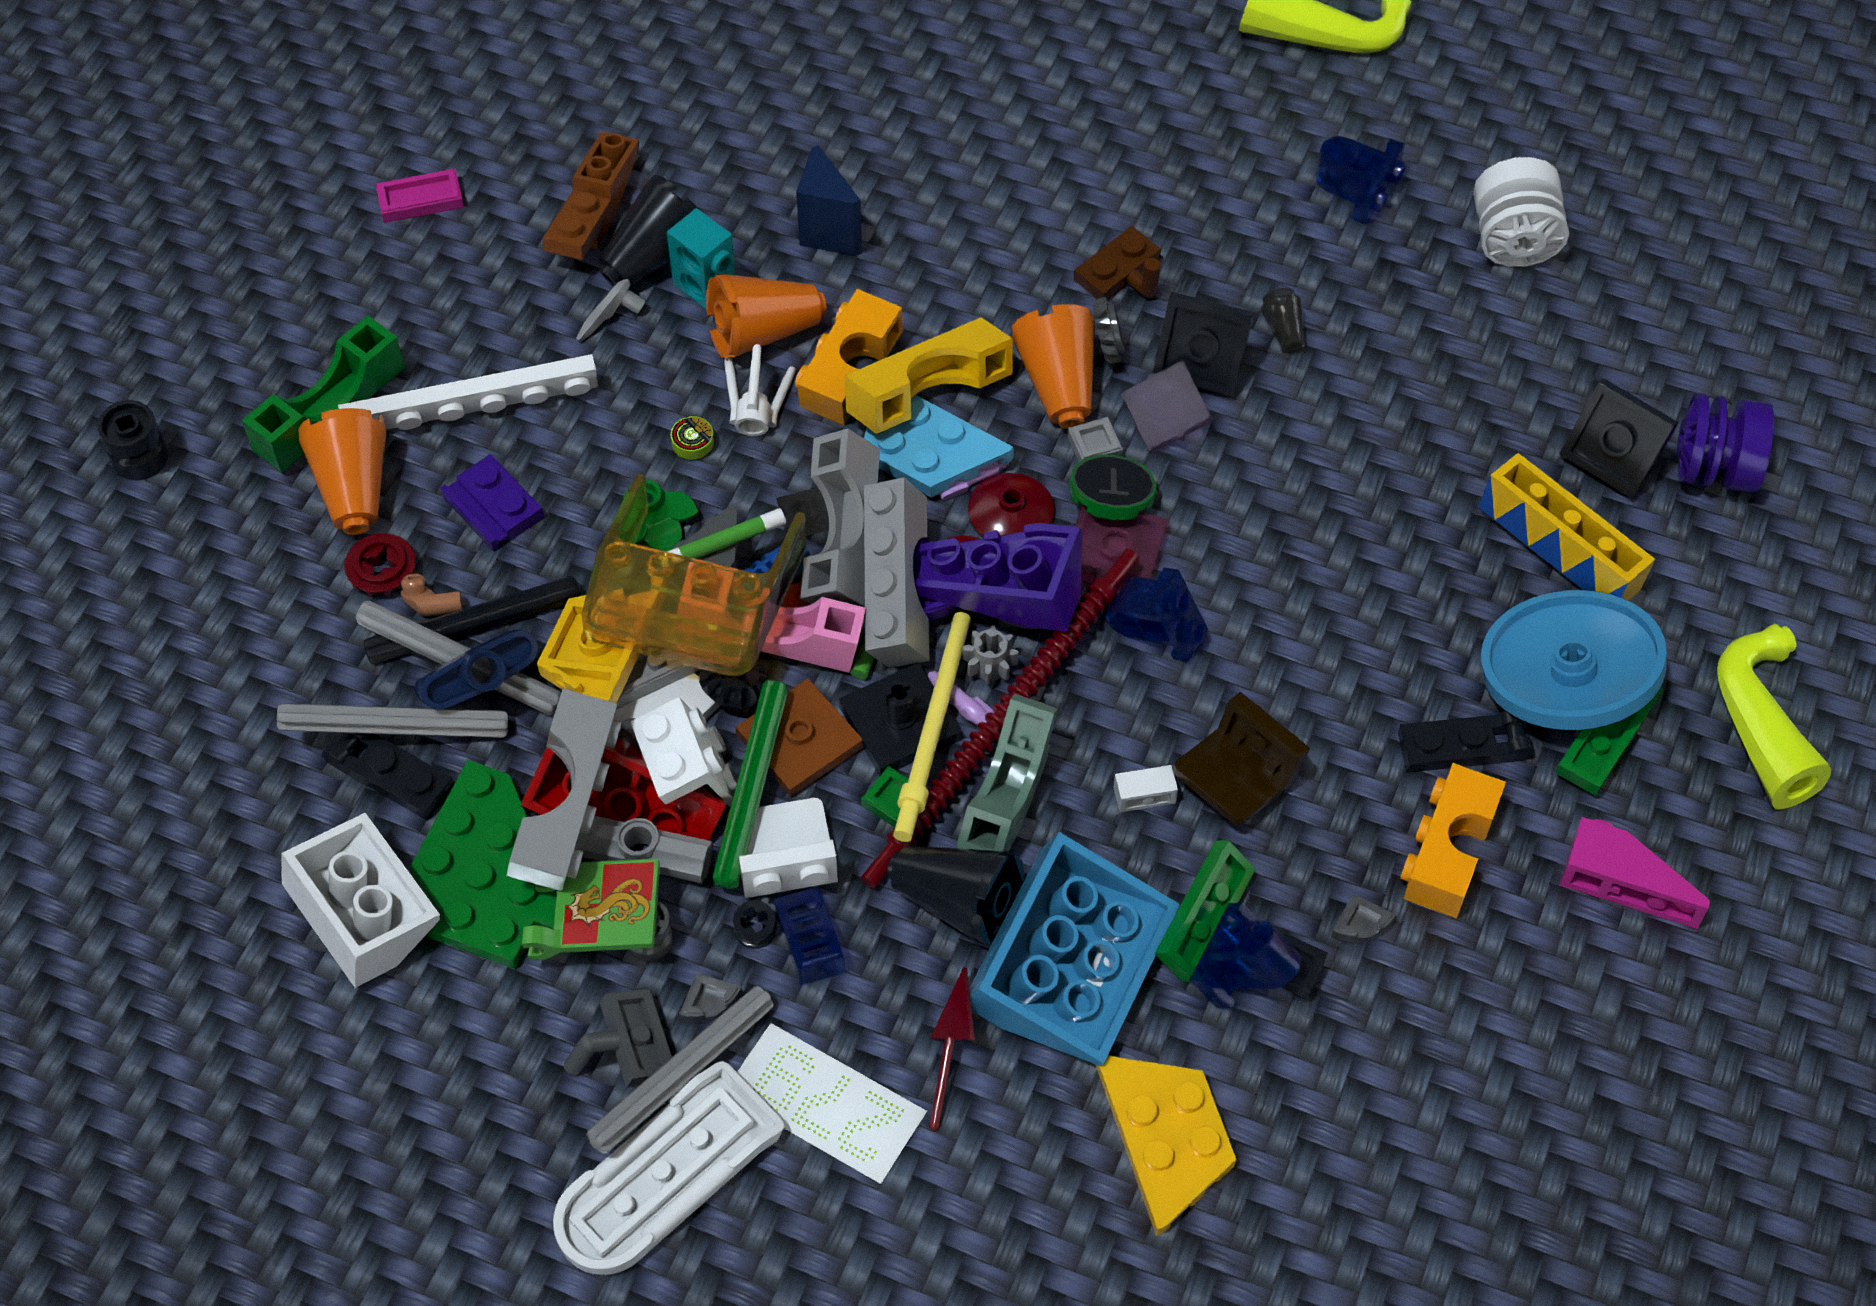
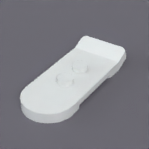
(664, 1171)

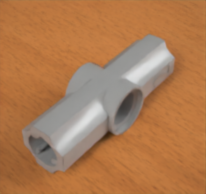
(678, 854)

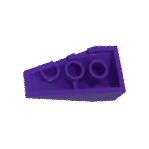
(1011, 577)

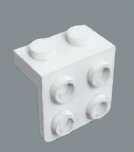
(683, 752)
(788, 849)

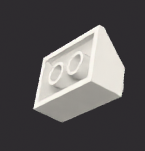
(358, 898)

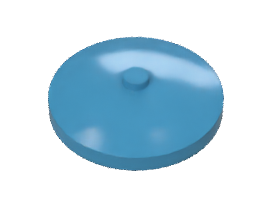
(1574, 659)

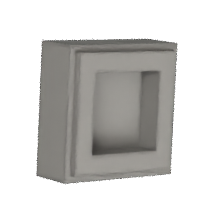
(1094, 439)

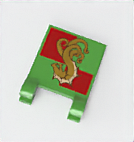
(600, 910)

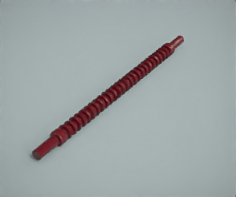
(1099, 594)

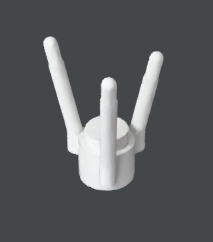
(753, 412)

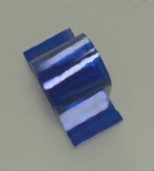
(1360, 173)
(1159, 613)
(1243, 956)

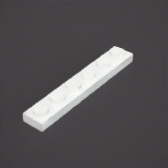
(482, 393)

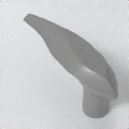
(605, 309)

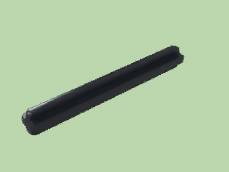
(482, 616)

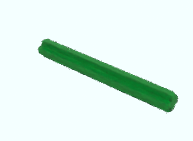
(750, 784)

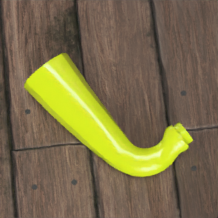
(1325, 26)
(1779, 752)

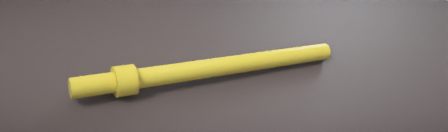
(914, 793)

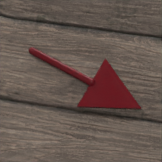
(953, 1025)

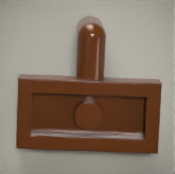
(1122, 264)

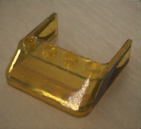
(682, 604)

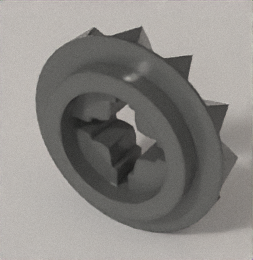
(1109, 330)

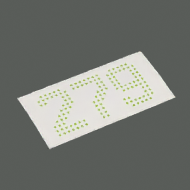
(831, 1103)

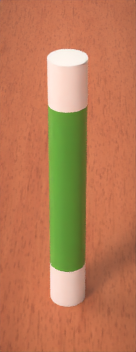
(732, 535)

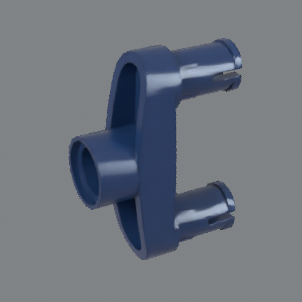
(454, 681)

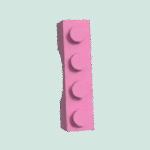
(817, 633)

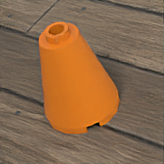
(759, 311)
(1059, 360)
(347, 465)

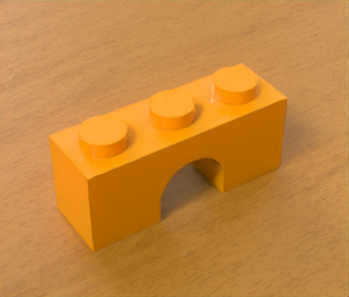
(860, 329)
(1441, 872)

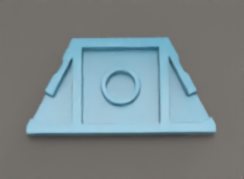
(936, 449)

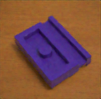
(492, 502)

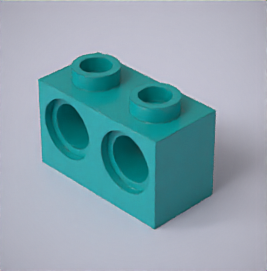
(698, 252)

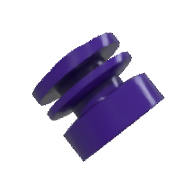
(1733, 443)

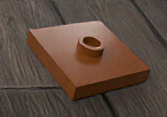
(809, 739)

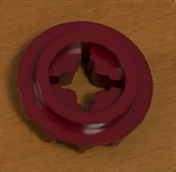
(372, 551)

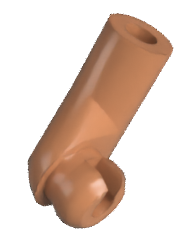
(425, 600)

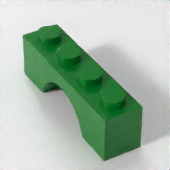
(360, 367)

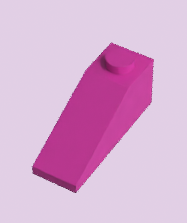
(1626, 872)

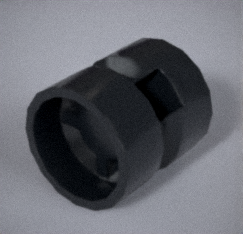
(132, 440)

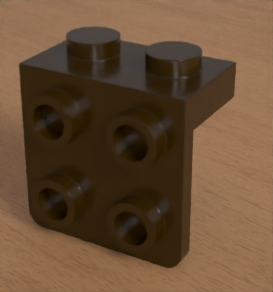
(1243, 761)

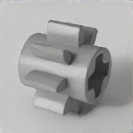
(990, 655)

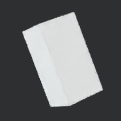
(1145, 788)

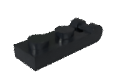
(1464, 742)
(390, 772)

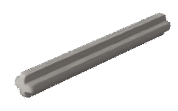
(444, 649)
(392, 720)
(679, 1070)

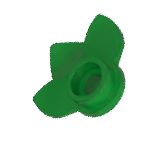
(665, 512)

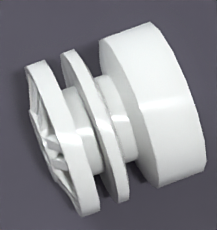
(1521, 212)

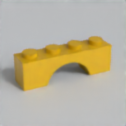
(965, 355)

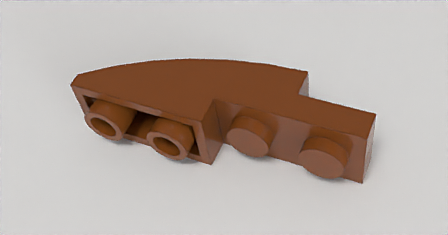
(594, 198)

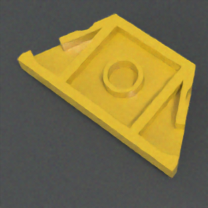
(583, 665)
(1167, 1132)

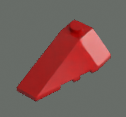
(626, 794)

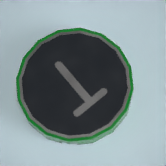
(1112, 486)

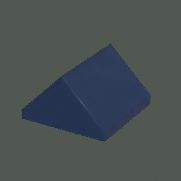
(827, 208)

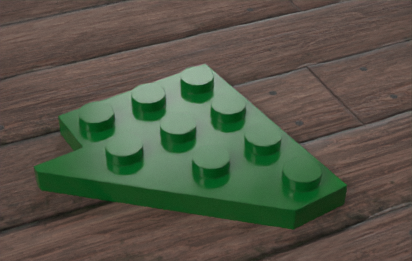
(466, 869)

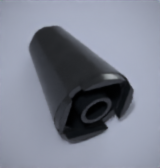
(641, 238)
(959, 885)

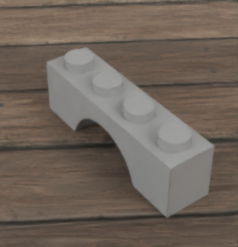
(840, 470)
(893, 614)
(547, 842)

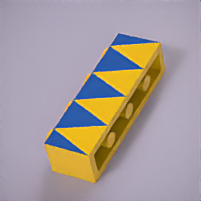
(1564, 530)

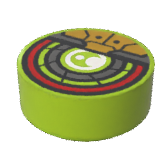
(692, 438)

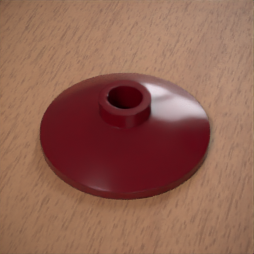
(991, 512)

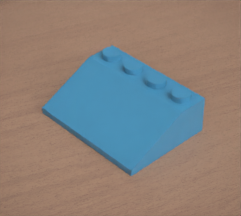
(1049, 940)

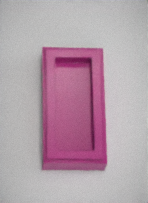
(419, 195)

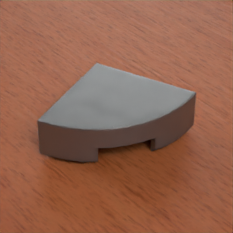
(1362, 921)
(708, 999)

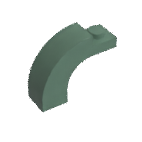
(1012, 779)

